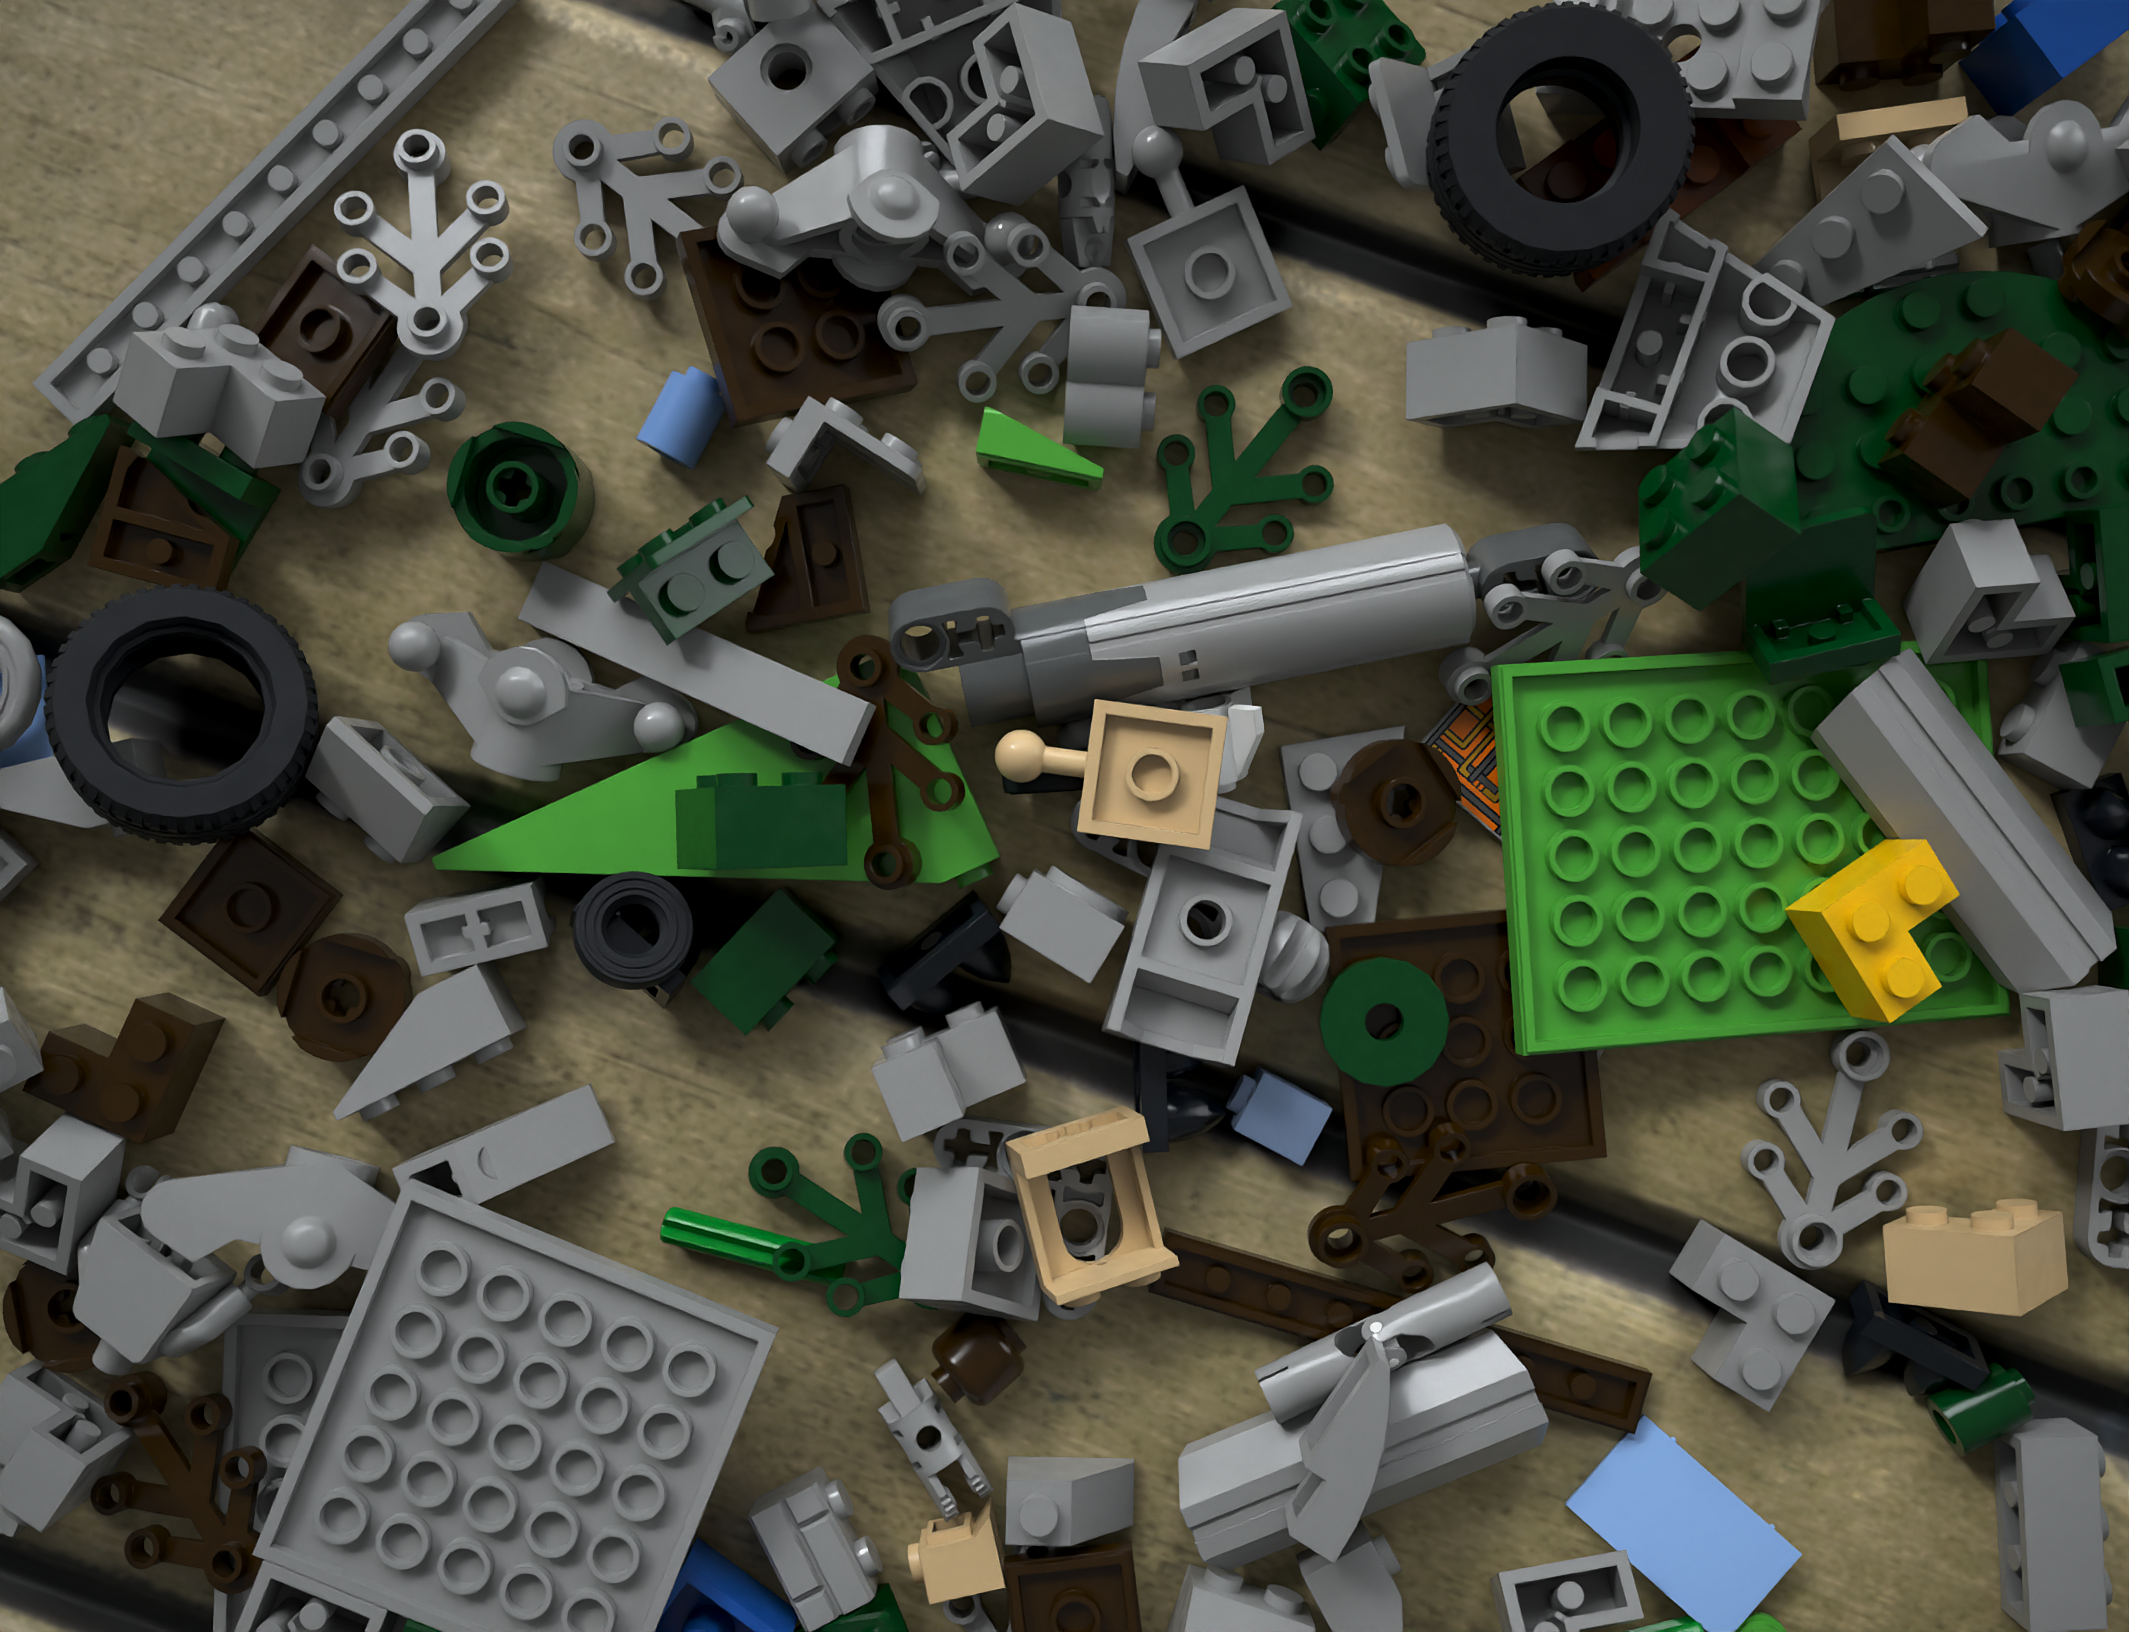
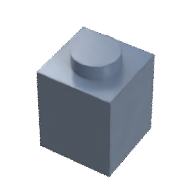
(1277, 1114)

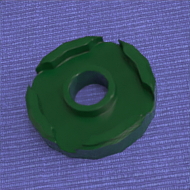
(1420, 1032)

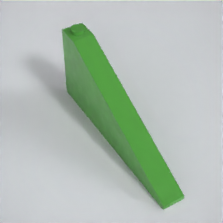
(632, 815)

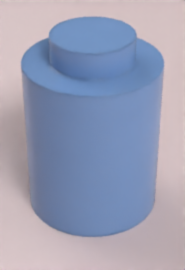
(683, 417)

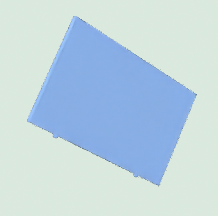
(1683, 1528)

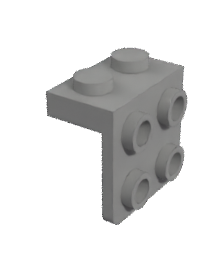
(1405, 102)
(804, 444)

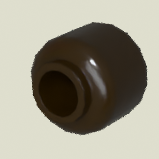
(977, 1358)

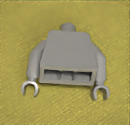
(148, 1296)

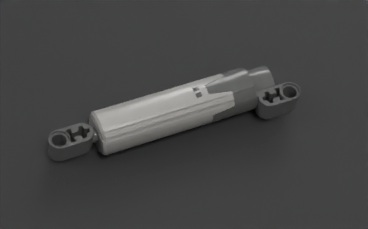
(1218, 624)

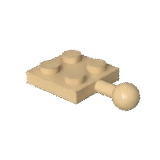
(1144, 773)

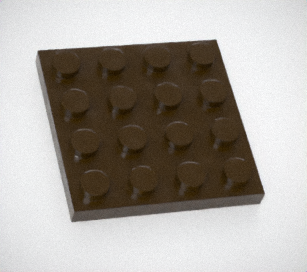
(1504, 1101)

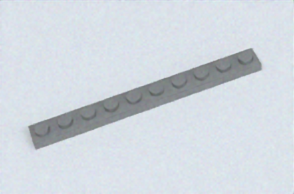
(271, 193)

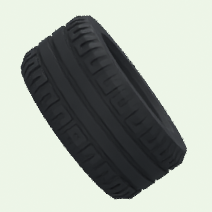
(170, 624)

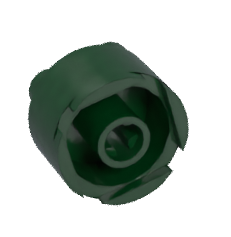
(514, 457)

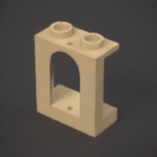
(1140, 1248)

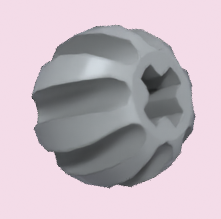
(1293, 960)

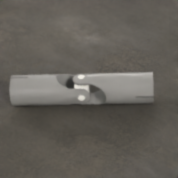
(1405, 1329)

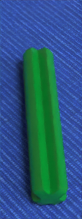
(739, 1244)

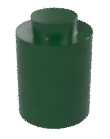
(1980, 1416)

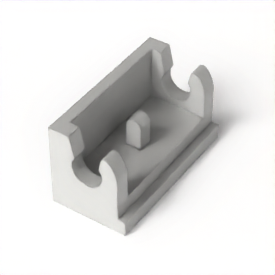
(480, 924)

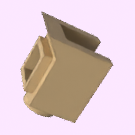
(959, 1556)

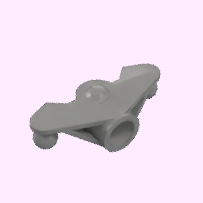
(2034, 177)
(871, 212)
(537, 700)
(305, 1214)

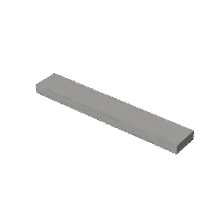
(700, 665)

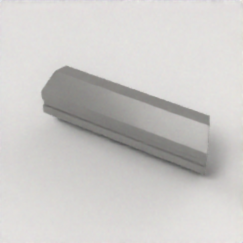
(1934, 780)
(1444, 1422)

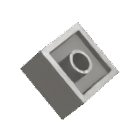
(382, 789)
(969, 1246)
(1224, 1603)

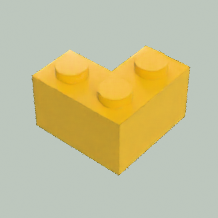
(1861, 926)

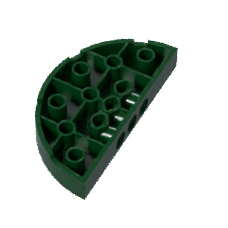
(1877, 372)

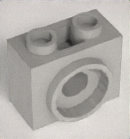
(796, 122)
(1062, 920)

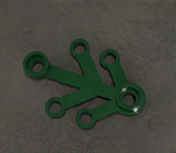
(1236, 481)
(866, 1232)

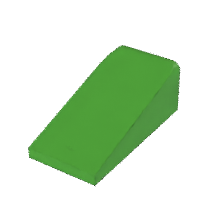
(1022, 451)

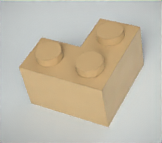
(1985, 1264)

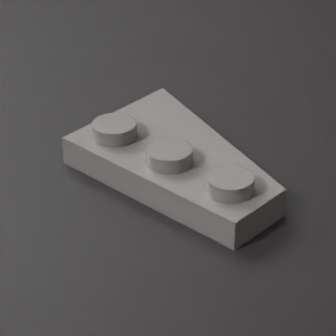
(1871, 228)
(1334, 879)

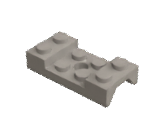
(1748, 62)
(1191, 990)

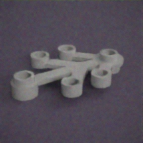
(644, 197)
(427, 253)
(1013, 312)
(373, 413)
(1565, 619)
(1831, 1158)

